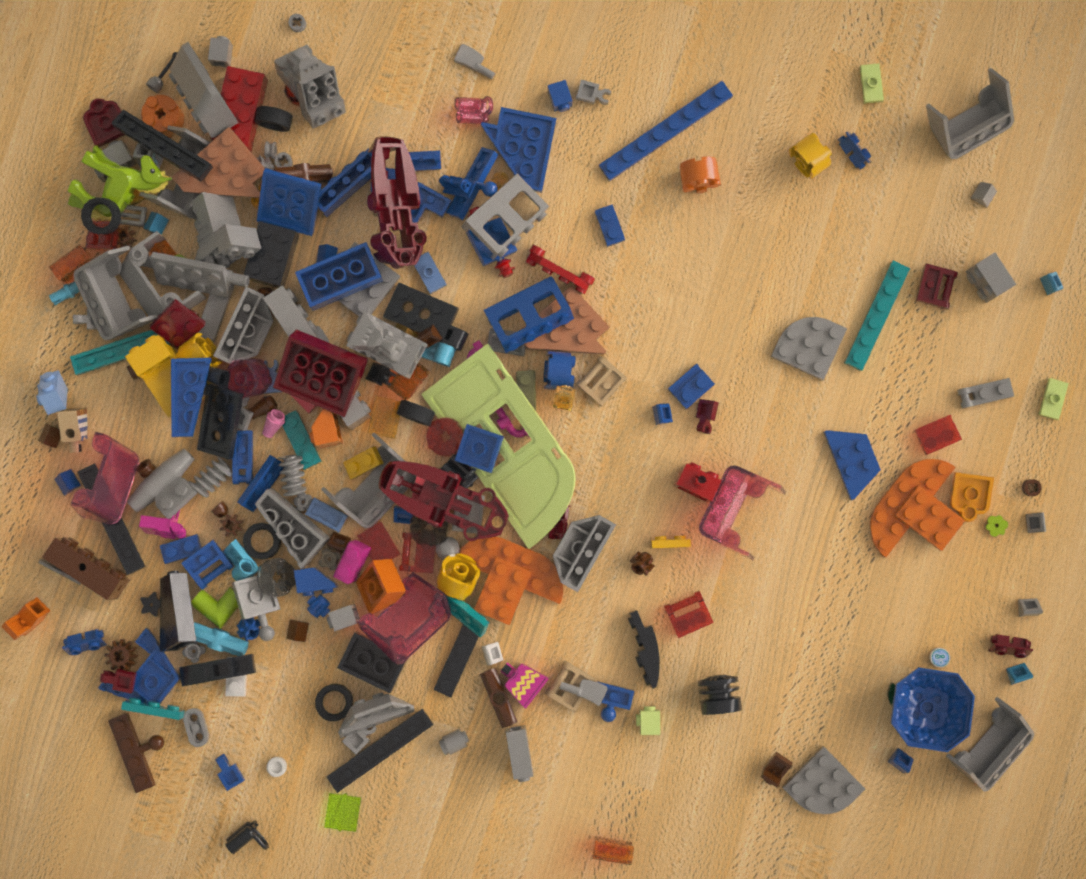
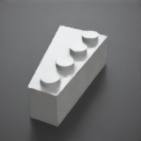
(292, 527)

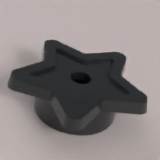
(146, 602)

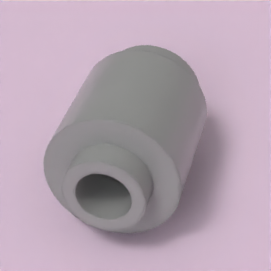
(453, 742)

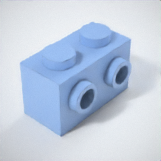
(52, 392)

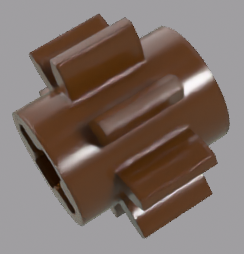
(126, 241)
(237, 527)
(642, 563)

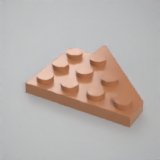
(233, 169)
(576, 336)

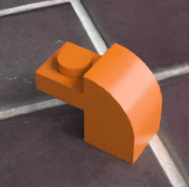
(27, 619)

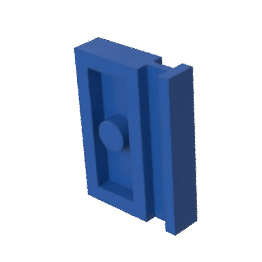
(691, 386)

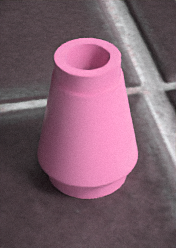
(273, 422)

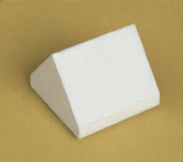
(492, 653)

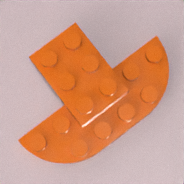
(913, 505)
(510, 573)

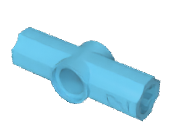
(220, 640)

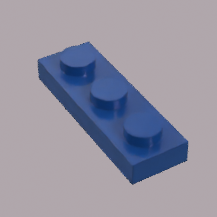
(261, 482)

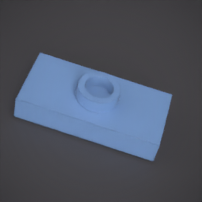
(429, 273)
(326, 515)

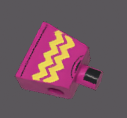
(523, 682)

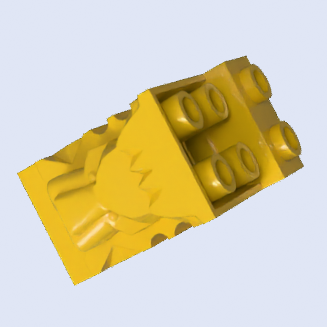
(153, 364)

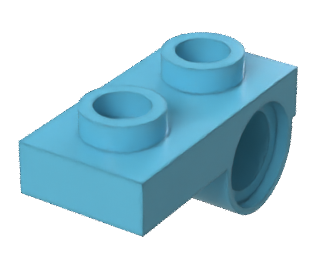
(440, 353)
(241, 561)

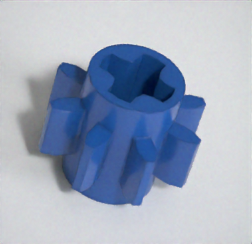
(318, 606)
(248, 628)

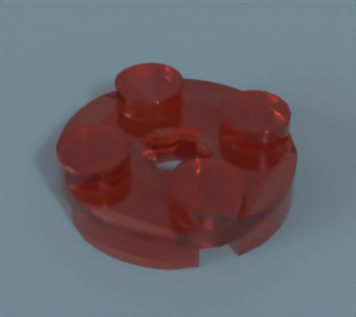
(435, 439)

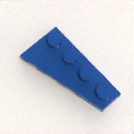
(187, 390)

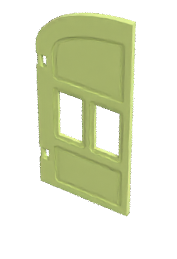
(528, 482)

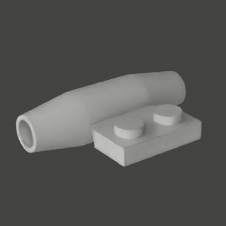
(166, 486)

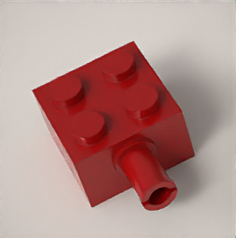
(697, 482)

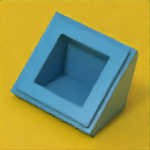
(156, 223)
(1051, 283)
(1019, 673)

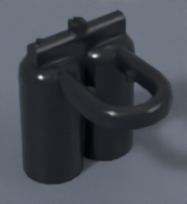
(465, 471)
(244, 835)

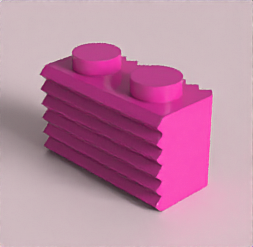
(352, 561)

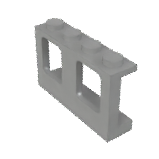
(499, 206)

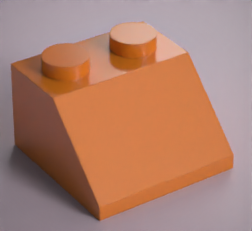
(326, 430)
(380, 585)

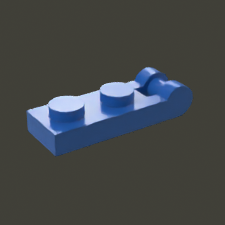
(243, 457)

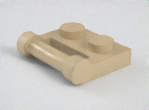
(606, 385)
(568, 699)

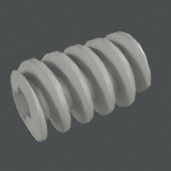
(293, 475)
(211, 477)

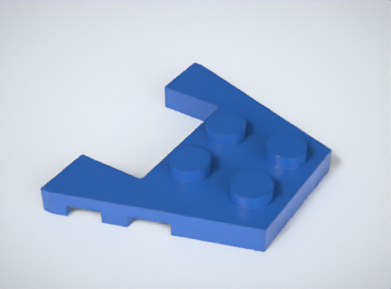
(154, 677)

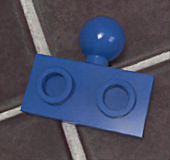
(616, 697)

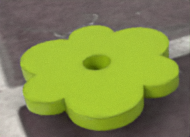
(1001, 525)

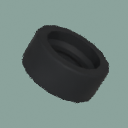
(273, 118)
(87, 211)
(415, 412)
(247, 541)
(319, 702)

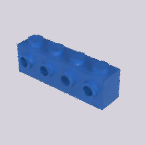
(345, 184)

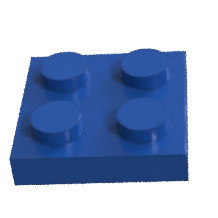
(479, 448)

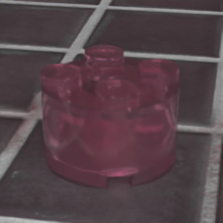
(249, 377)

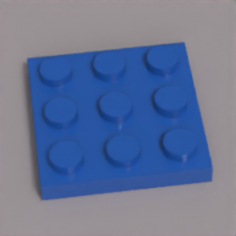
(288, 202)

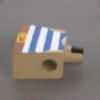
(73, 421)

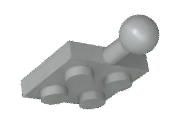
(255, 603)

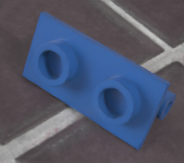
(850, 144)
(426, 160)
(457, 186)
(75, 644)

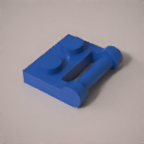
(203, 559)

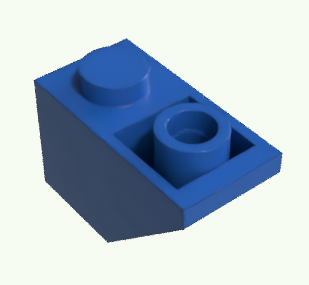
(312, 580)

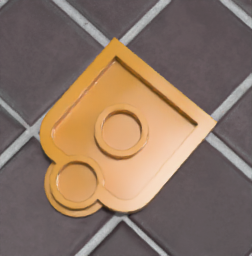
(971, 495)

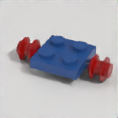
(499, 233)

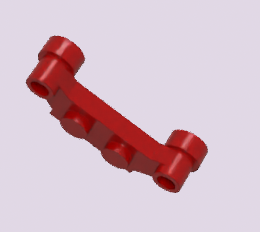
(536, 257)

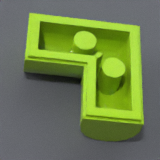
(216, 611)

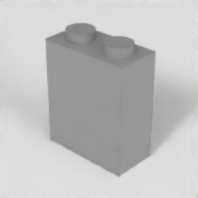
(519, 753)

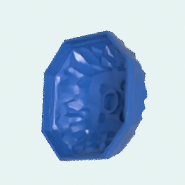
(932, 709)

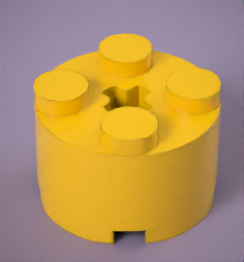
(810, 156)
(199, 348)
(458, 576)

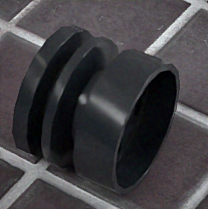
(719, 695)

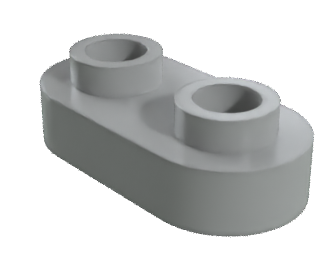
(195, 727)

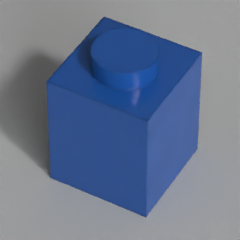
(560, 96)

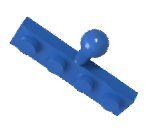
(477, 172)

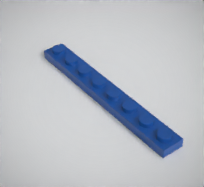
(665, 131)

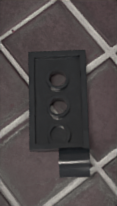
(441, 315)
(218, 400)

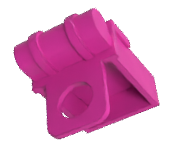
(163, 527)

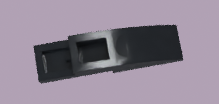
(649, 656)
(217, 670)

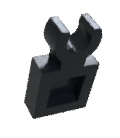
(379, 374)

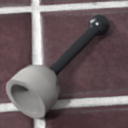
(155, 83)

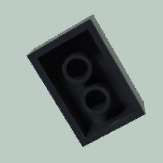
(273, 260)
(370, 663)

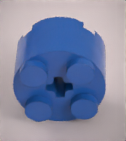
(558, 370)

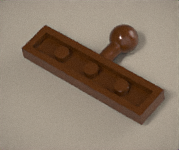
(133, 752)

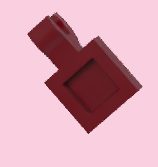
(706, 412)
(121, 680)

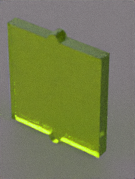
(342, 812)

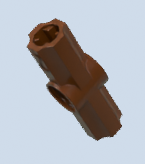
(314, 173)
(504, 709)

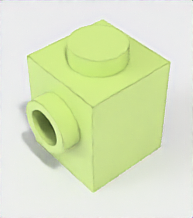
(649, 721)

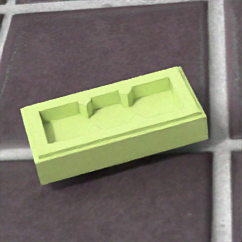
(871, 83)
(1053, 399)

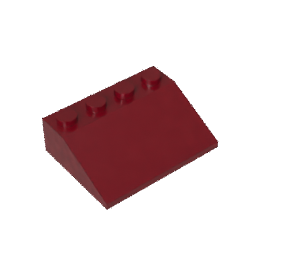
(319, 372)

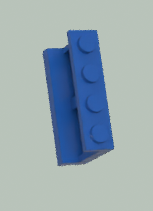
(523, 303)

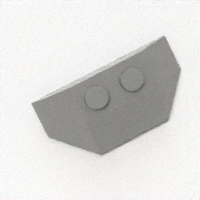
(246, 328)
(581, 549)
(373, 712)

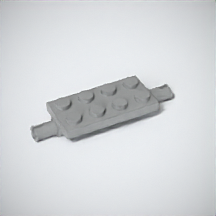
(194, 274)

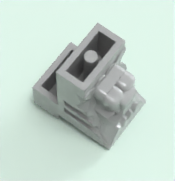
(312, 85)
(220, 232)
(386, 344)

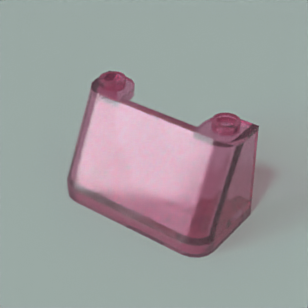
(112, 484)
(410, 621)

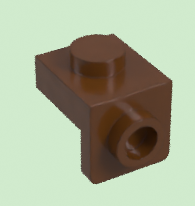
(775, 769)

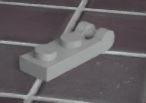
(986, 393)

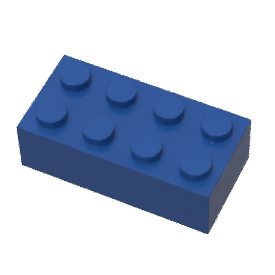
(339, 276)

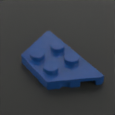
(853, 459)

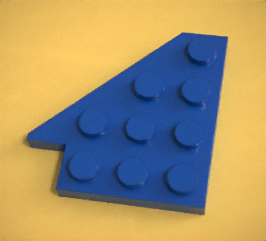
(523, 143)

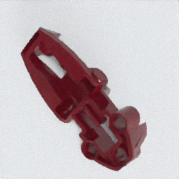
(393, 204)
(438, 497)

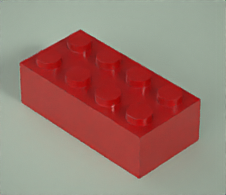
(243, 94)

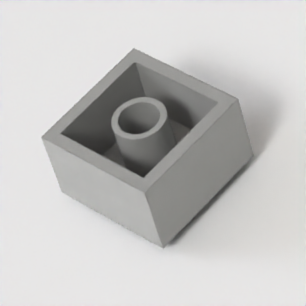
(990, 278)

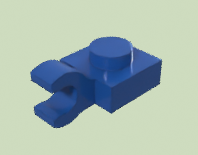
(230, 775)

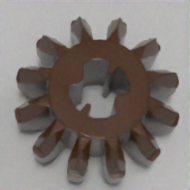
(127, 654)

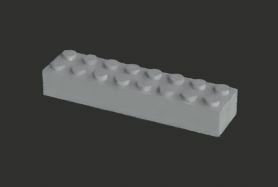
(293, 317)

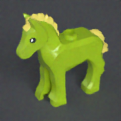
(119, 183)

